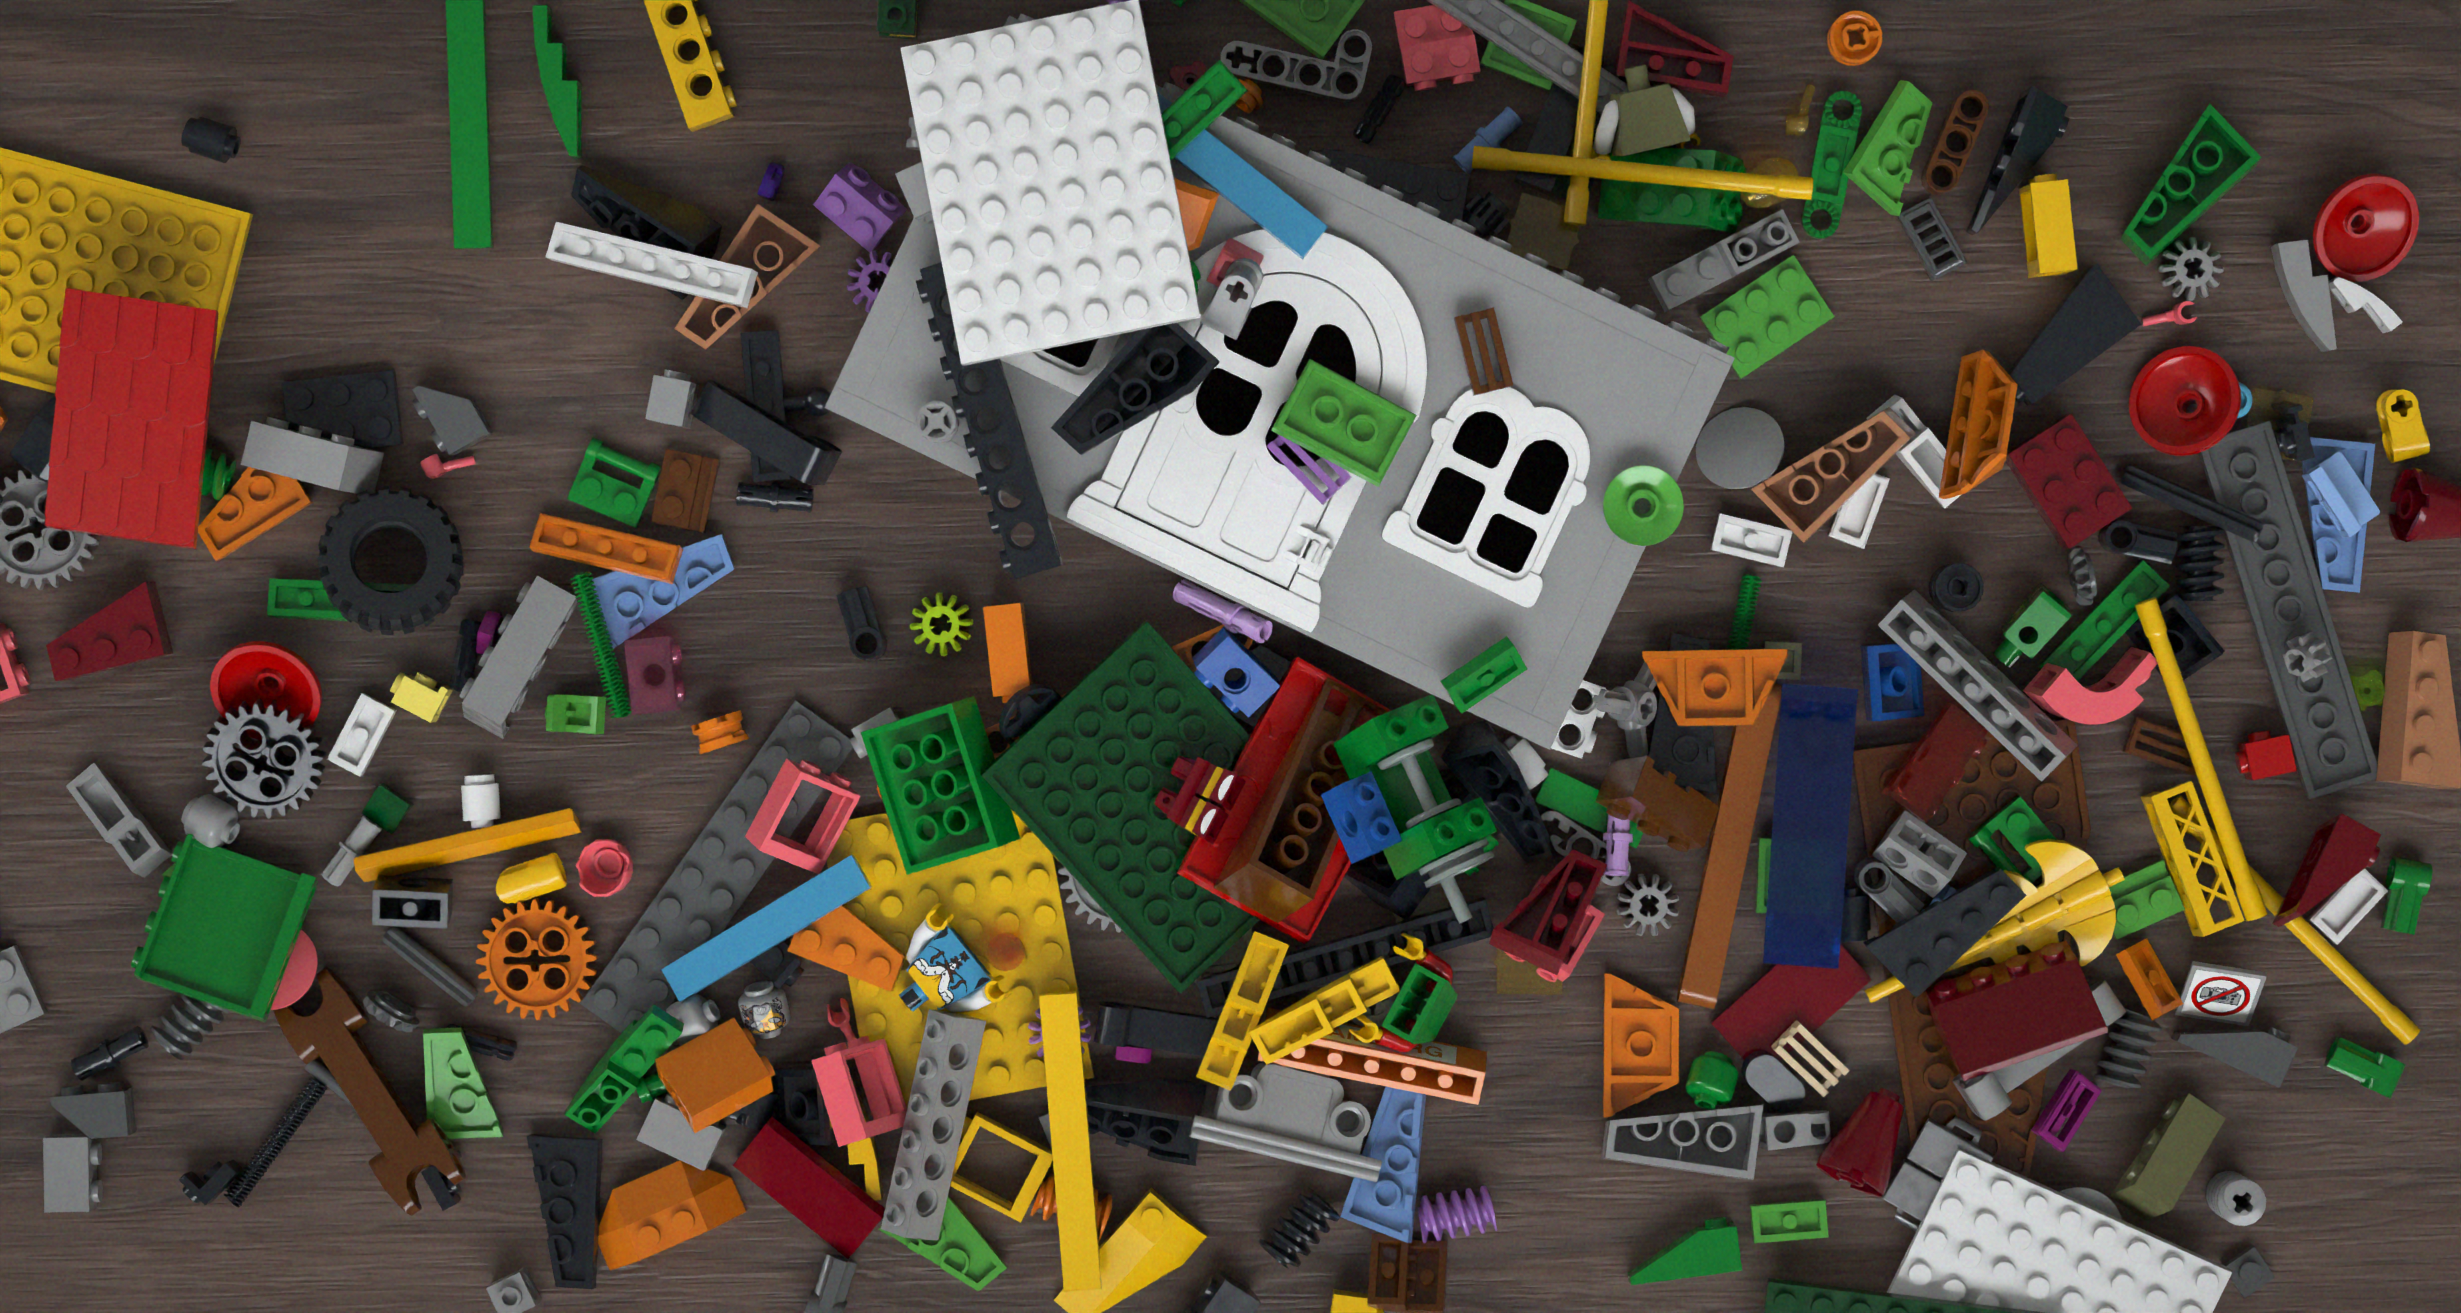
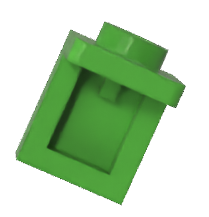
(575, 713)

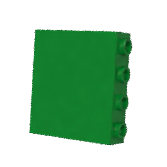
(224, 928)

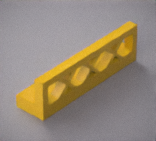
(2179, 864)

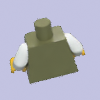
(1643, 118)

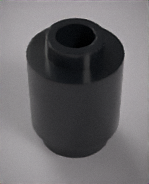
(211, 139)
(1856, 916)

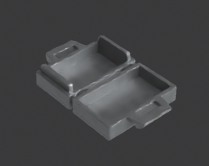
(1933, 1149)

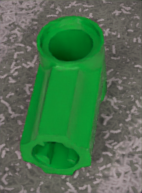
(2407, 884)
(2371, 1069)

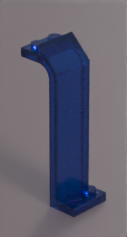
(1810, 826)

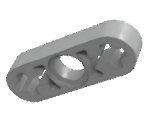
(1564, 825)

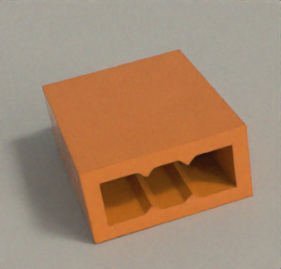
(1007, 649)
(715, 1074)

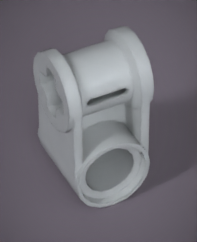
(1232, 300)

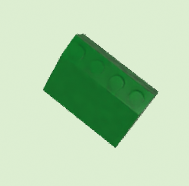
(935, 787)

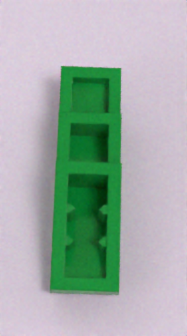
(562, 95)

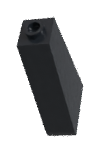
(2076, 333)

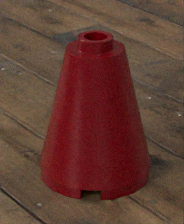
(2425, 507)
(1866, 1144)

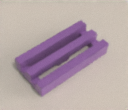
(1332, 486)

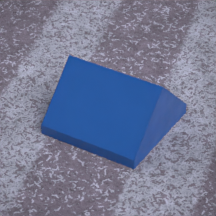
(1891, 683)

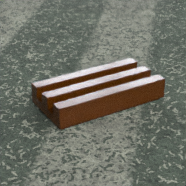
(1476, 318)
(2134, 736)

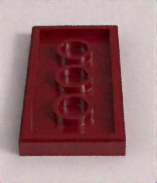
(1785, 996)
(810, 1188)

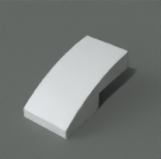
(2354, 297)

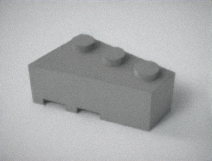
(310, 457)

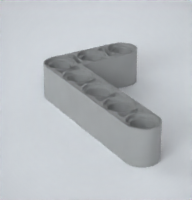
(1988, 1093)

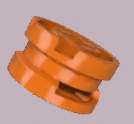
(1854, 38)
(720, 732)

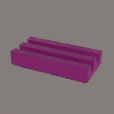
(2062, 1106)

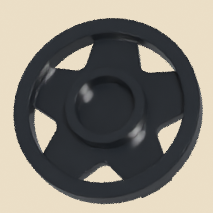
(1027, 710)

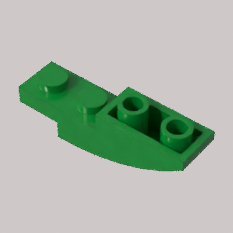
(622, 1066)

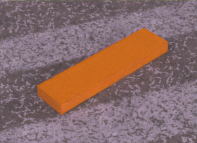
(606, 548)

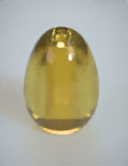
(1773, 167)

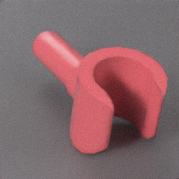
(2169, 316)
(435, 468)
(841, 1019)

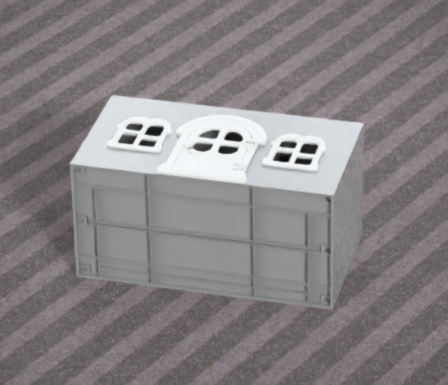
(1359, 566)

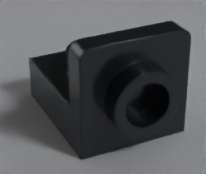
(780, 965)
(217, 1179)
(441, 1187)

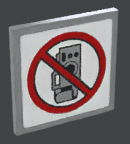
(2221, 993)

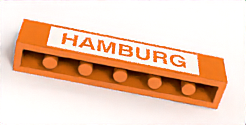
(1427, 1069)

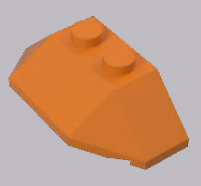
(1978, 424)
(665, 1211)

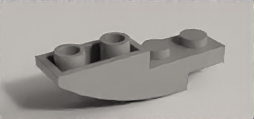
(1723, 260)

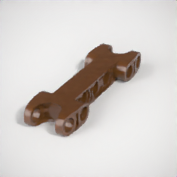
(403, 1143)

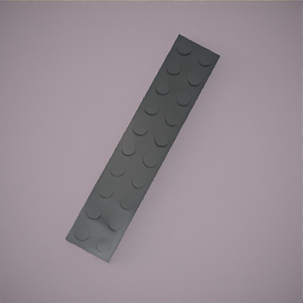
(2286, 603)
(714, 872)

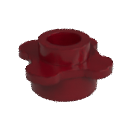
(1181, 74)

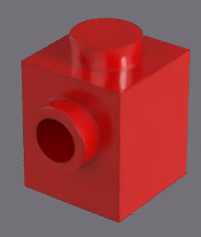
(2265, 755)

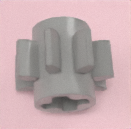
(2307, 656)

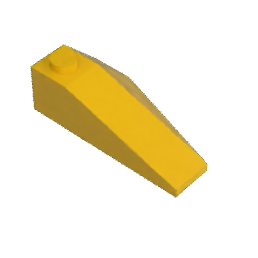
(1138, 1252)

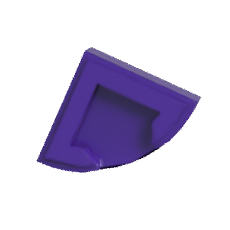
(771, 181)

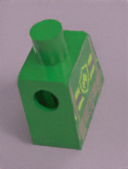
(2039, 610)

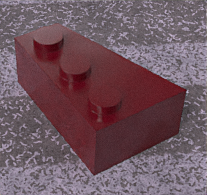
(1671, 54)
(114, 637)
(1551, 915)

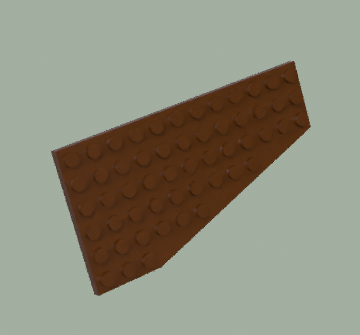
(1984, 789)

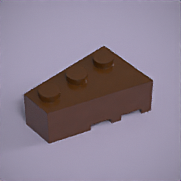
(1656, 803)

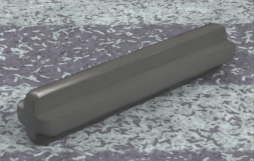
(430, 966)

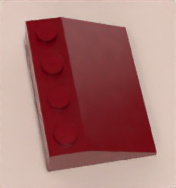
(2015, 1010)

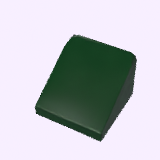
(387, 808)

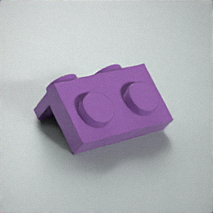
(859, 206)

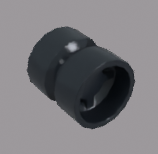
(1956, 587)

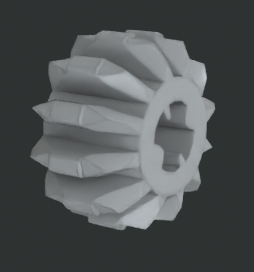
(2178, 271)
(1634, 905)

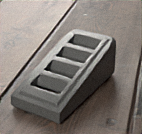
(1943, 232)

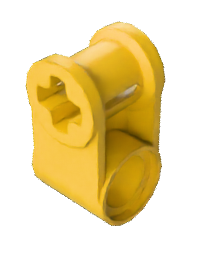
(2401, 430)

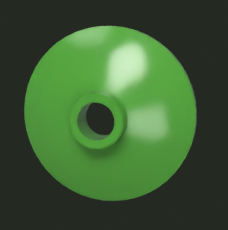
(1664, 500)

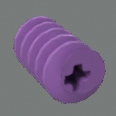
(1456, 1213)

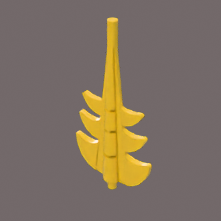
(2070, 898)

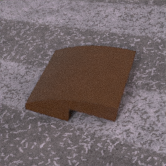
(1407, 1275)

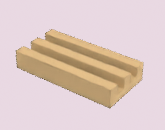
(1830, 1078)

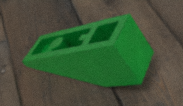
(1697, 1253)

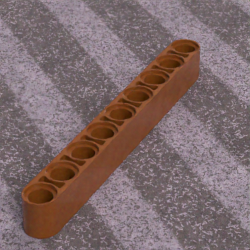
(1727, 857)

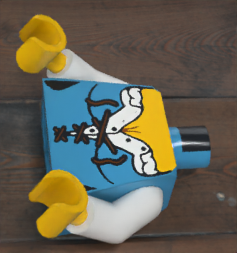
(947, 969)

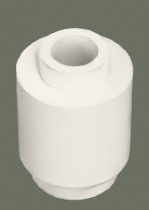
(1528, 761)
(480, 800)

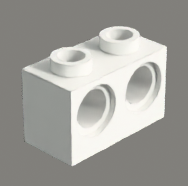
(1584, 722)

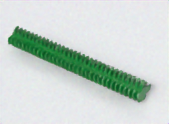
(1744, 612)
(601, 643)

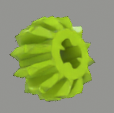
(937, 612)

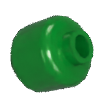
(1711, 1080)

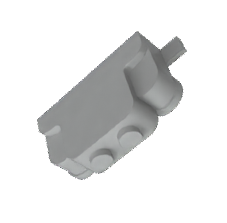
(1293, 1119)

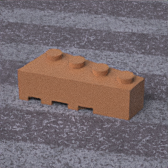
(762, 245)
(1824, 480)
(2419, 714)

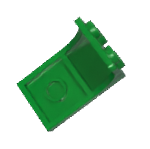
(1671, 203)

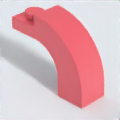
(2099, 703)

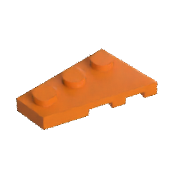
(250, 509)
(850, 947)

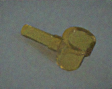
(1797, 123)

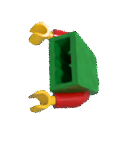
(1419, 1005)

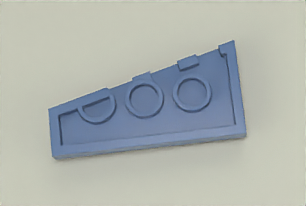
(2338, 558)
(636, 602)
(1397, 1141)

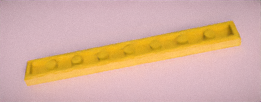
(1070, 1141)

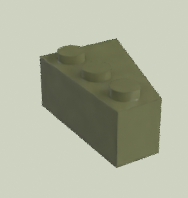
(2168, 1157)

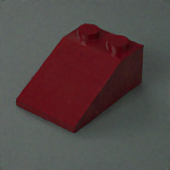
(2332, 858)

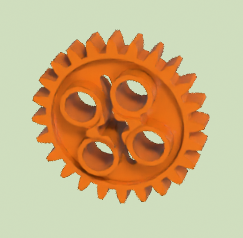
(535, 925)

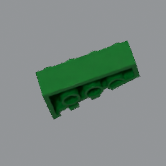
(2196, 178)

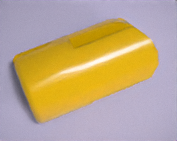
(531, 879)

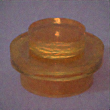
(1005, 951)

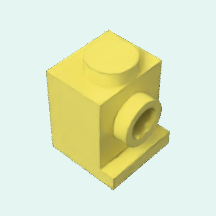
(420, 695)

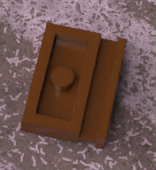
(685, 490)

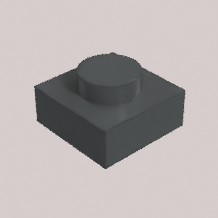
(2249, 1271)

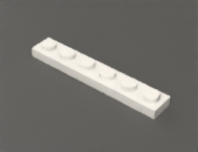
(651, 264)

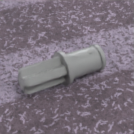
(353, 847)

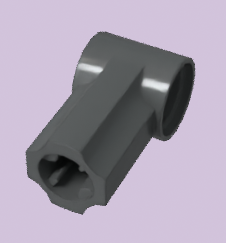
(1888, 892)
(832, 1285)

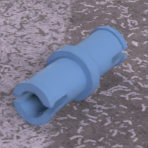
(1489, 136)

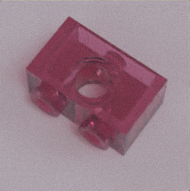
(639, 657)

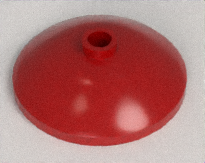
(2378, 236)
(2172, 384)
(245, 673)

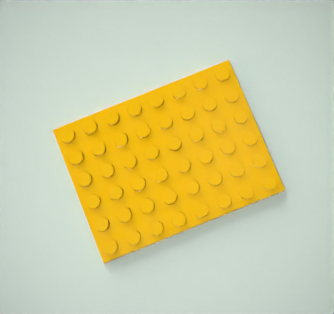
(101, 237)
(989, 894)

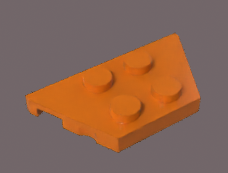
(1715, 684)
(1637, 1045)

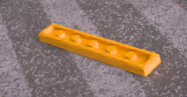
(467, 845)

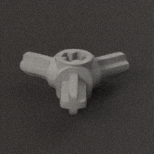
(1633, 709)

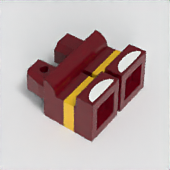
(1205, 782)

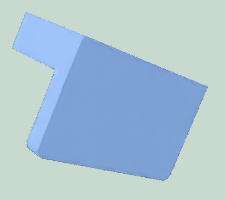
(2341, 494)

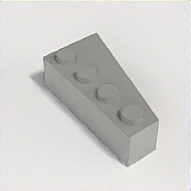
(517, 655)
(1700, 1142)

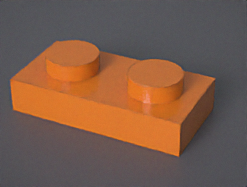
(2149, 979)

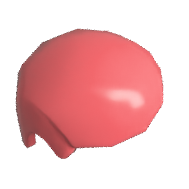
(604, 867)

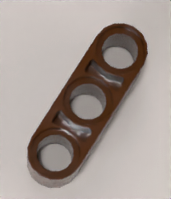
(1964, 126)

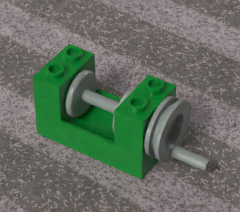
(1434, 829)

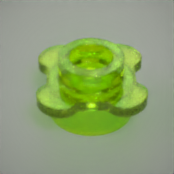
(2377, 689)

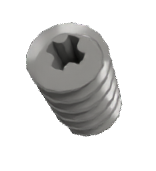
(2249, 1205)

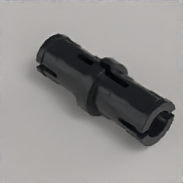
(775, 497)
(109, 1053)

